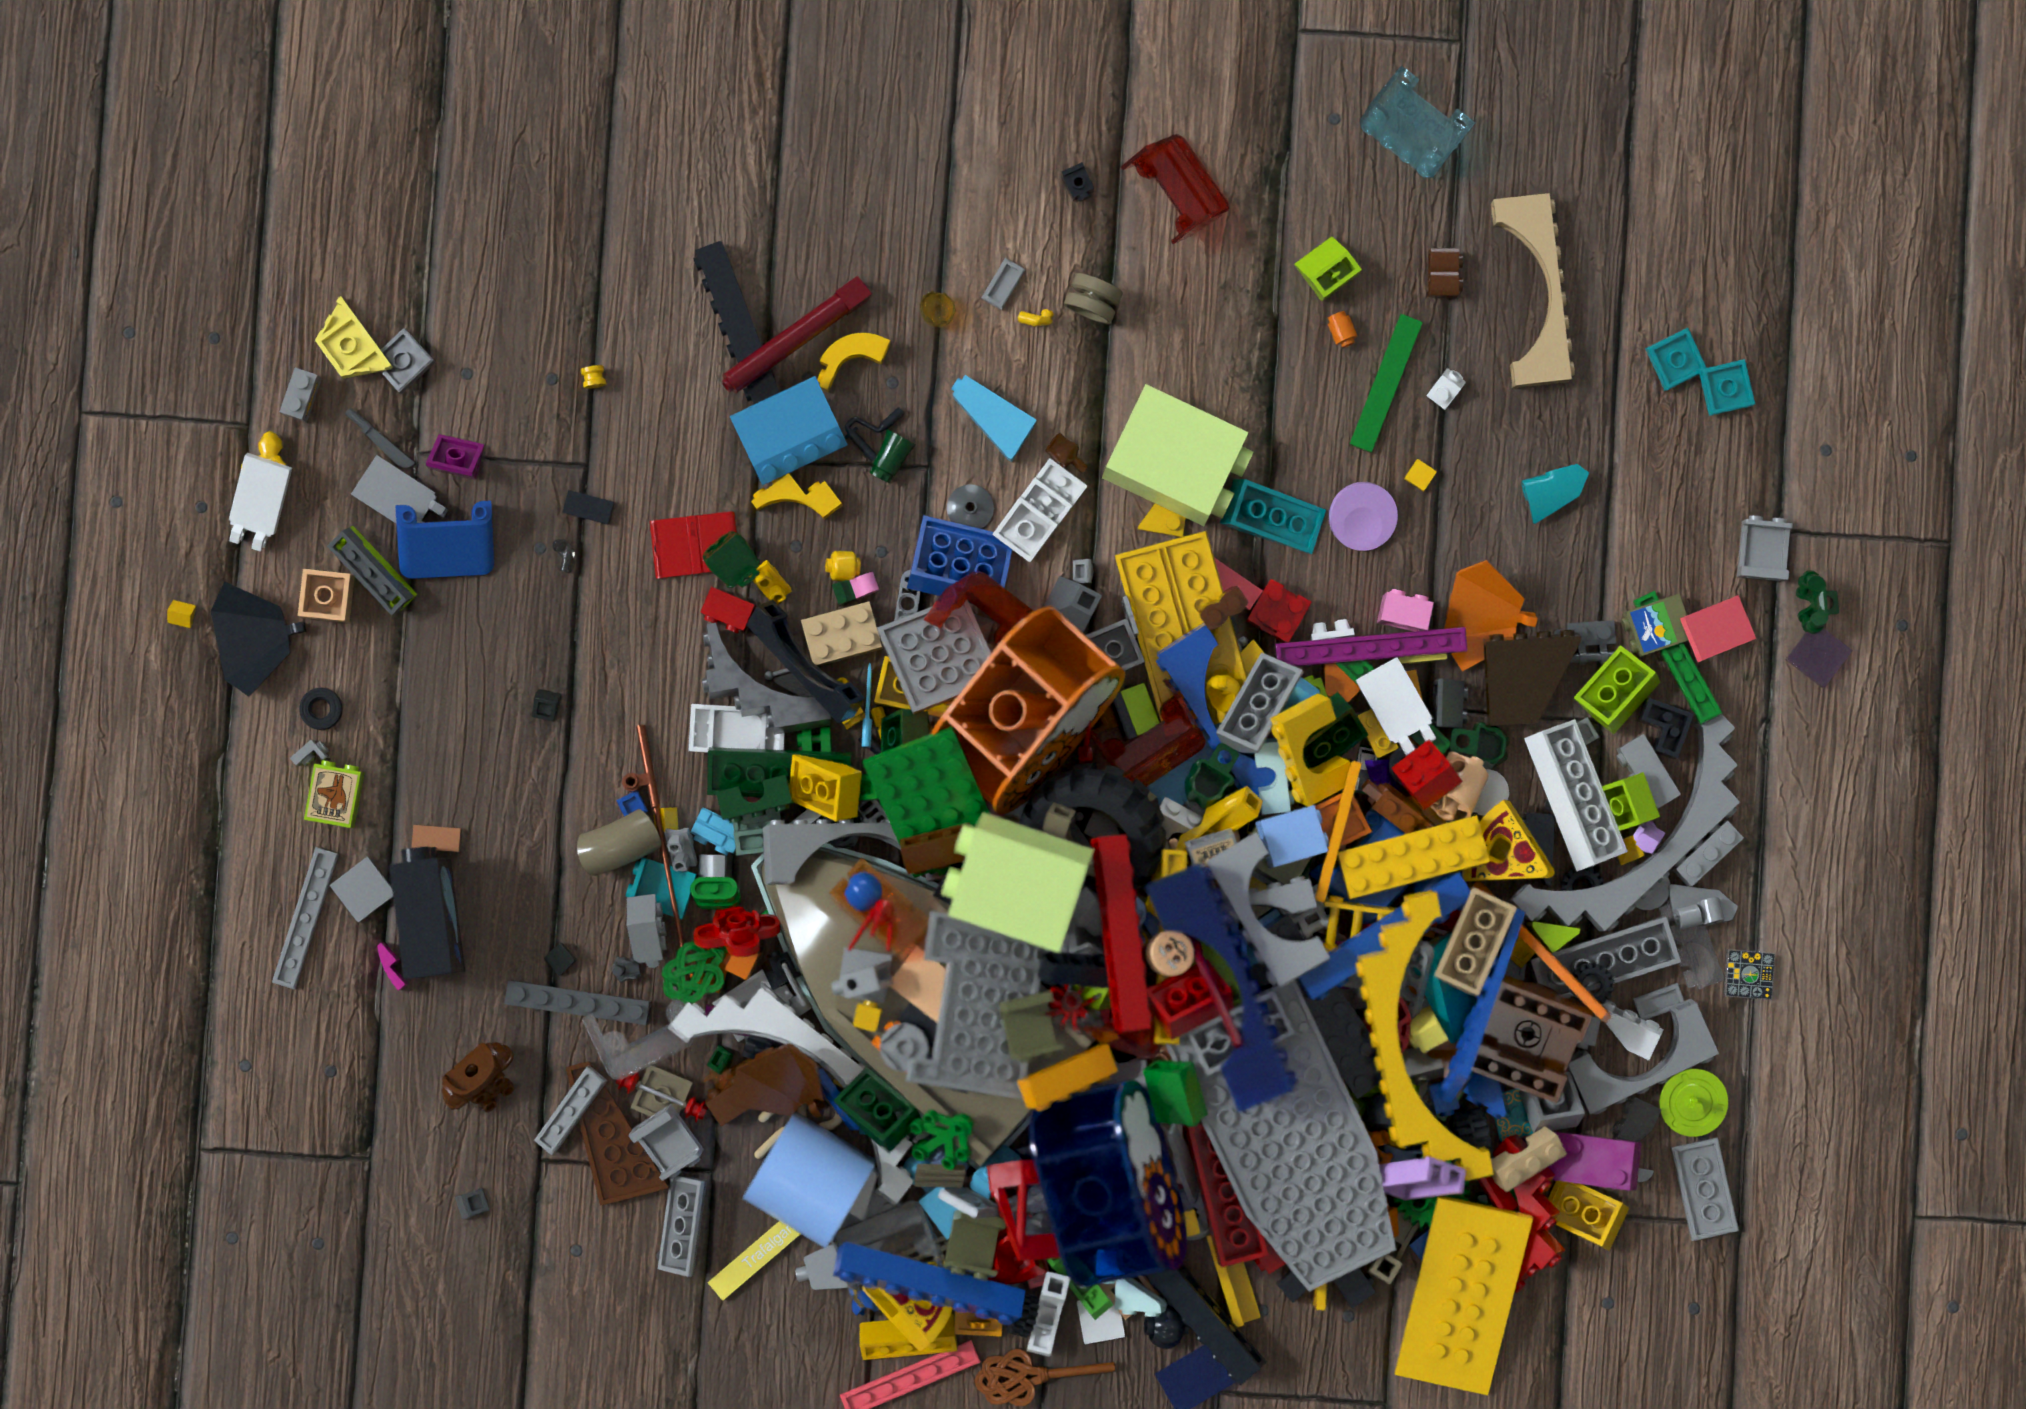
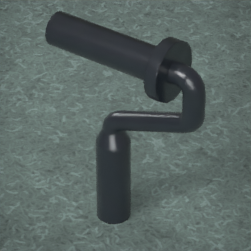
(858, 440)

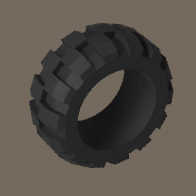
(1117, 797)

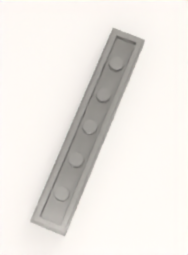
(305, 918)

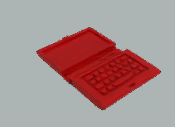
(684, 540)

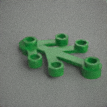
(958, 1125)

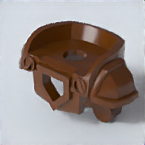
(479, 1077)

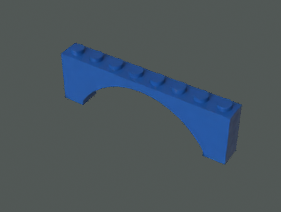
(1187, 665)

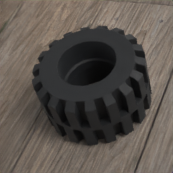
(1472, 1128)

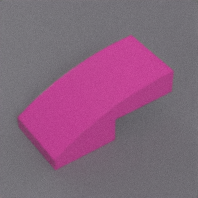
(388, 960)

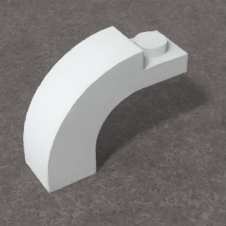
(1050, 1306)

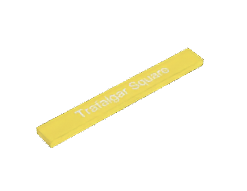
(752, 1259)

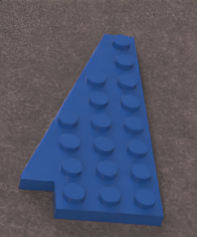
(1477, 1020)

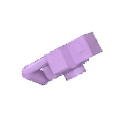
(1648, 836)

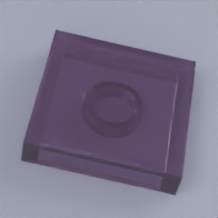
(1819, 656)

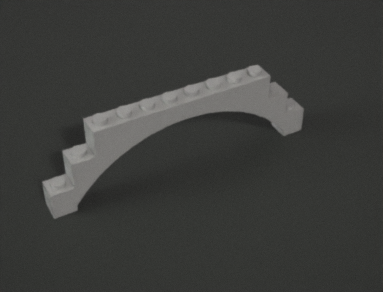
(1705, 809)

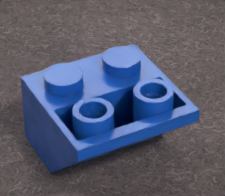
(1490, 1093)

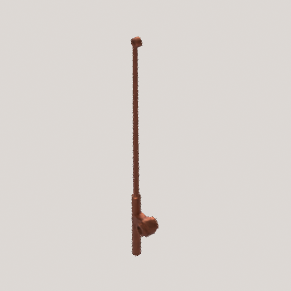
(648, 779)

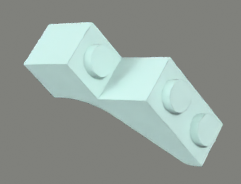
(1133, 1297)

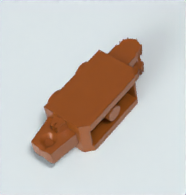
(1395, 807)

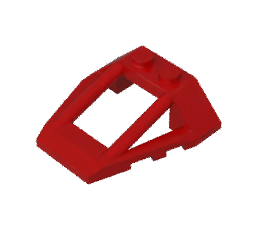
(1008, 1176)

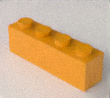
(1067, 1076)

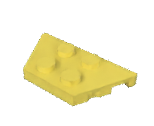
(349, 344)

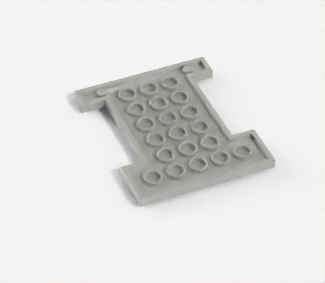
(970, 1032)

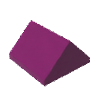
(455, 456)

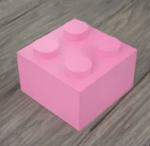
(1404, 611)

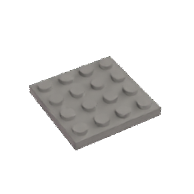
(933, 661)

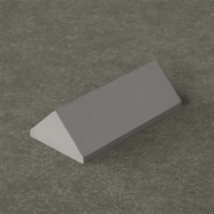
(682, 1225)

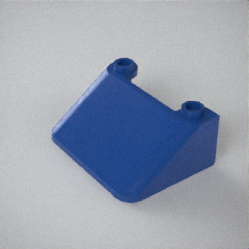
(445, 547)
(1381, 830)

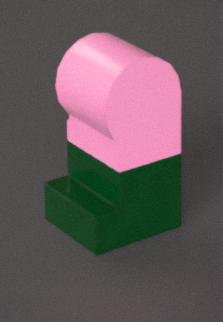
(855, 589)

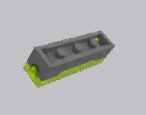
(372, 570)

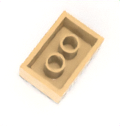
(841, 634)

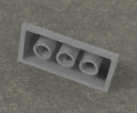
(1258, 700)

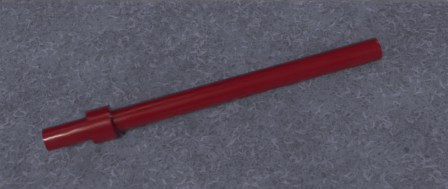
(1215, 992)

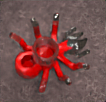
(1071, 1003)

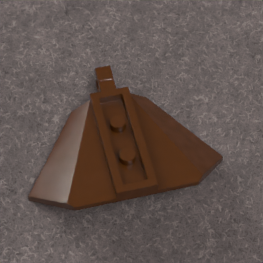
(779, 1082)

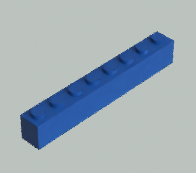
(1451, 895)
(928, 1283)

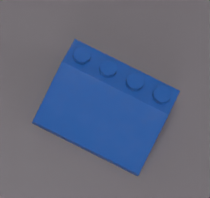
(952, 551)

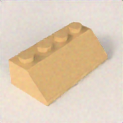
(1475, 942)

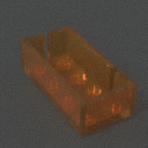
(907, 928)

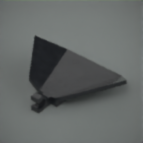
(250, 637)

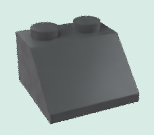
(1448, 704)

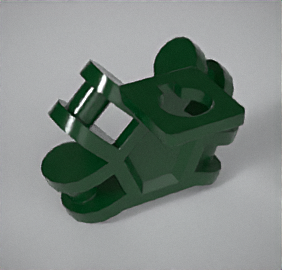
(1814, 590)

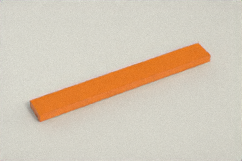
(1557, 967)

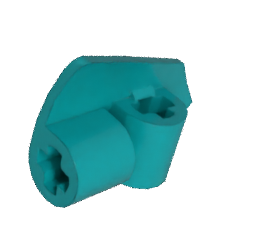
(1553, 490)

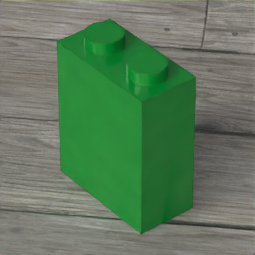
(1175, 1092)

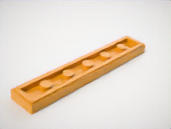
(1337, 831)

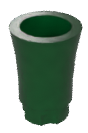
(891, 456)

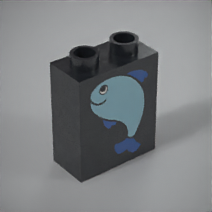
(426, 914)

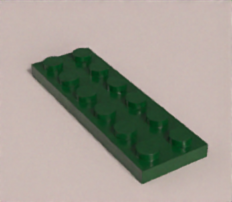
(749, 767)

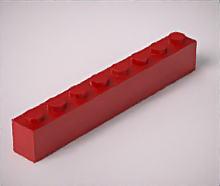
(1121, 933)

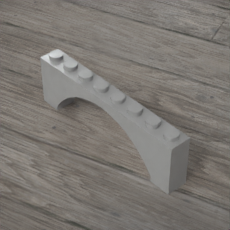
(791, 844)

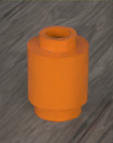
(1342, 329)

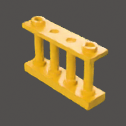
(1335, 904)

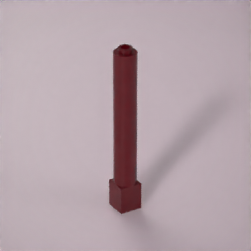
(842, 303)

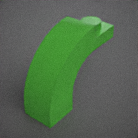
(1092, 1298)

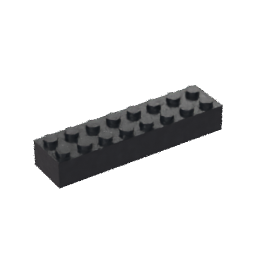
(1338, 1024)

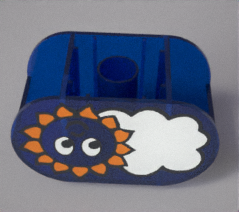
(1109, 1184)

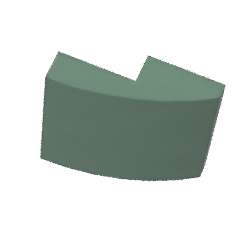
(749, 832)

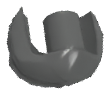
(625, 969)

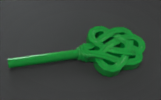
(684, 987)

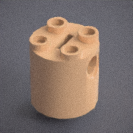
(1462, 799)

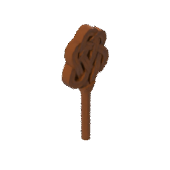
(1042, 1374)

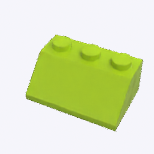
(1617, 689)

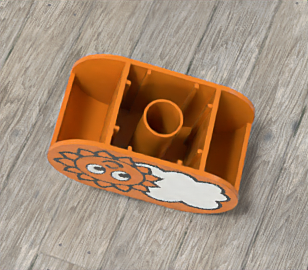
(1031, 706)

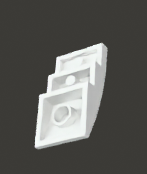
(1040, 510)

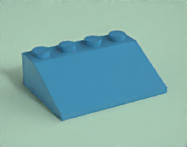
(788, 430)

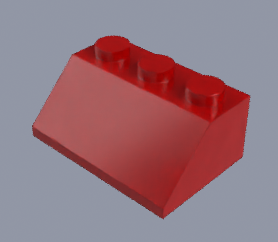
(1185, 1001)

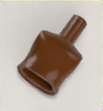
(1065, 452)

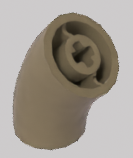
(617, 843)

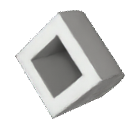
(712, 866)

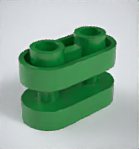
(807, 740)
(715, 892)

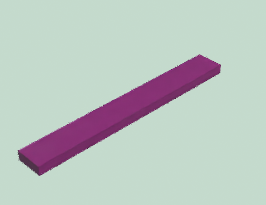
(1373, 647)

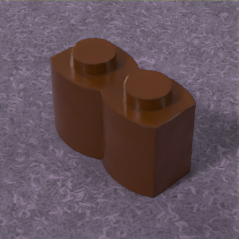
(1444, 272)
(1217, 611)

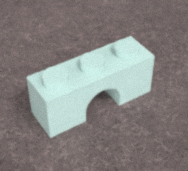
(1276, 796)

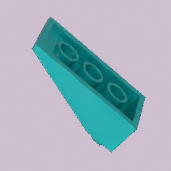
(1273, 516)
(1446, 1001)

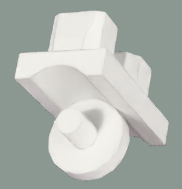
(1342, 630)

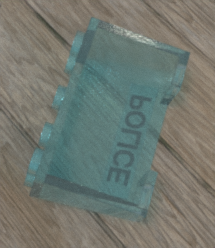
(1413, 126)

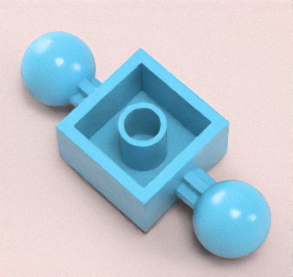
(937, 1209)

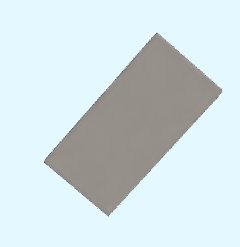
(1704, 1189)

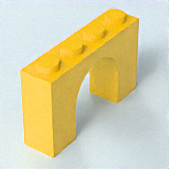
(1291, 731)

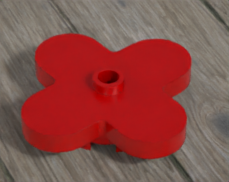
(737, 931)

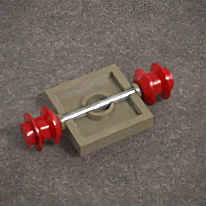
(661, 1089)

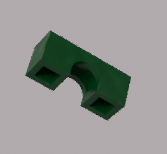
(776, 795)

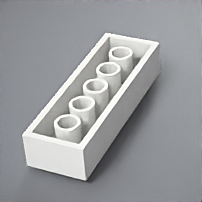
(1575, 795)

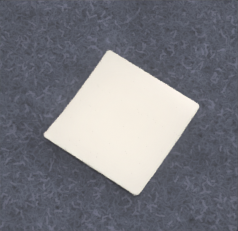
(1104, 1328)

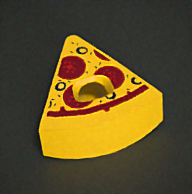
(1510, 849)
(914, 1319)

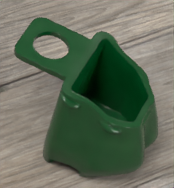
(732, 560)
(1486, 743)
(1210, 780)

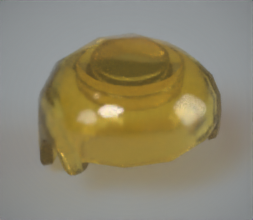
(937, 309)

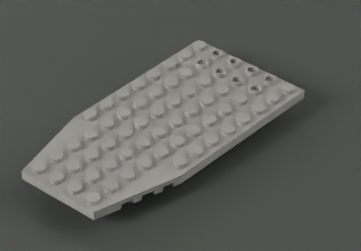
(1300, 1158)

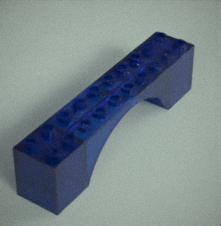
(1193, 906)

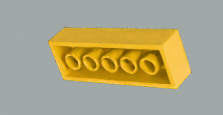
(1413, 857)

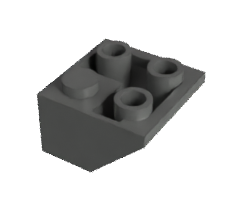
(1074, 601)

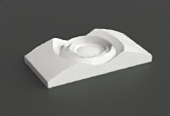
(728, 729)

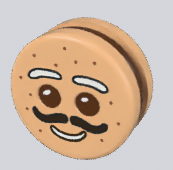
(1170, 953)

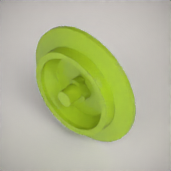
(1693, 1102)

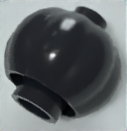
(1166, 1329)

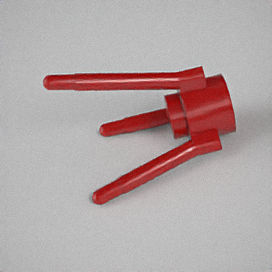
(881, 915)

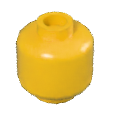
(843, 565)

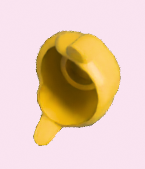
(1221, 692)

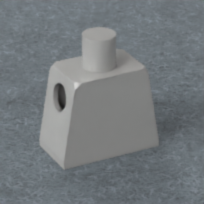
(863, 980)
(819, 1269)

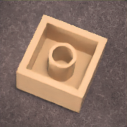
(326, 595)

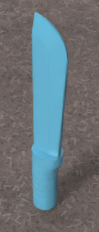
(867, 722)

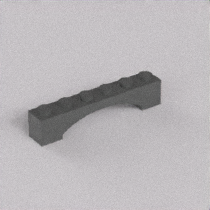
(578, 1002)

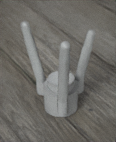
(799, 1001)

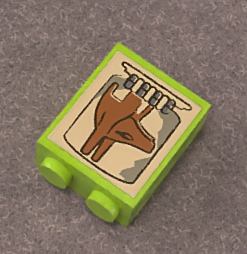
(334, 794)

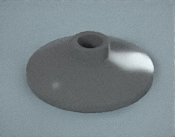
(970, 494)

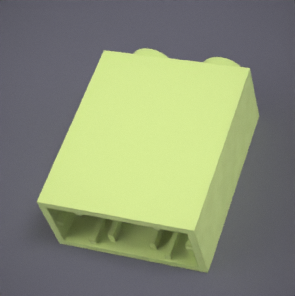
(1178, 456)
(1017, 881)

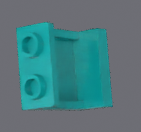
(652, 880)

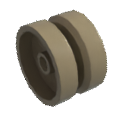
(1093, 298)

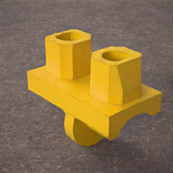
(771, 583)

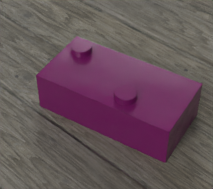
(1598, 1161)

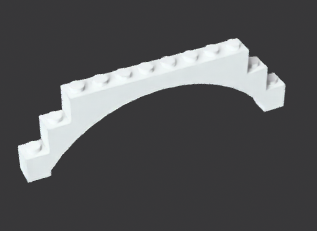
(778, 1022)

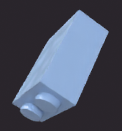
(1293, 836)

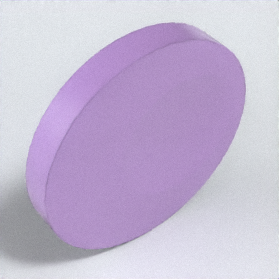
(1363, 516)

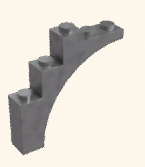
(727, 679)

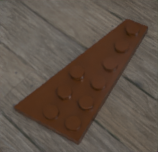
(616, 1163)

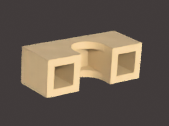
(1542, 1151)

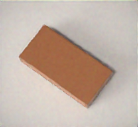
(441, 837)

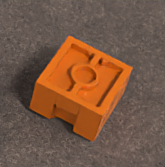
(1355, 826)

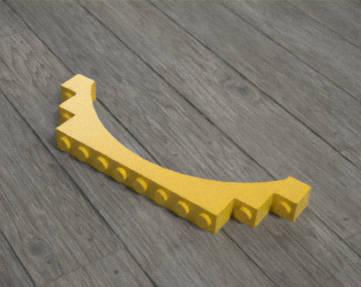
(1381, 980)

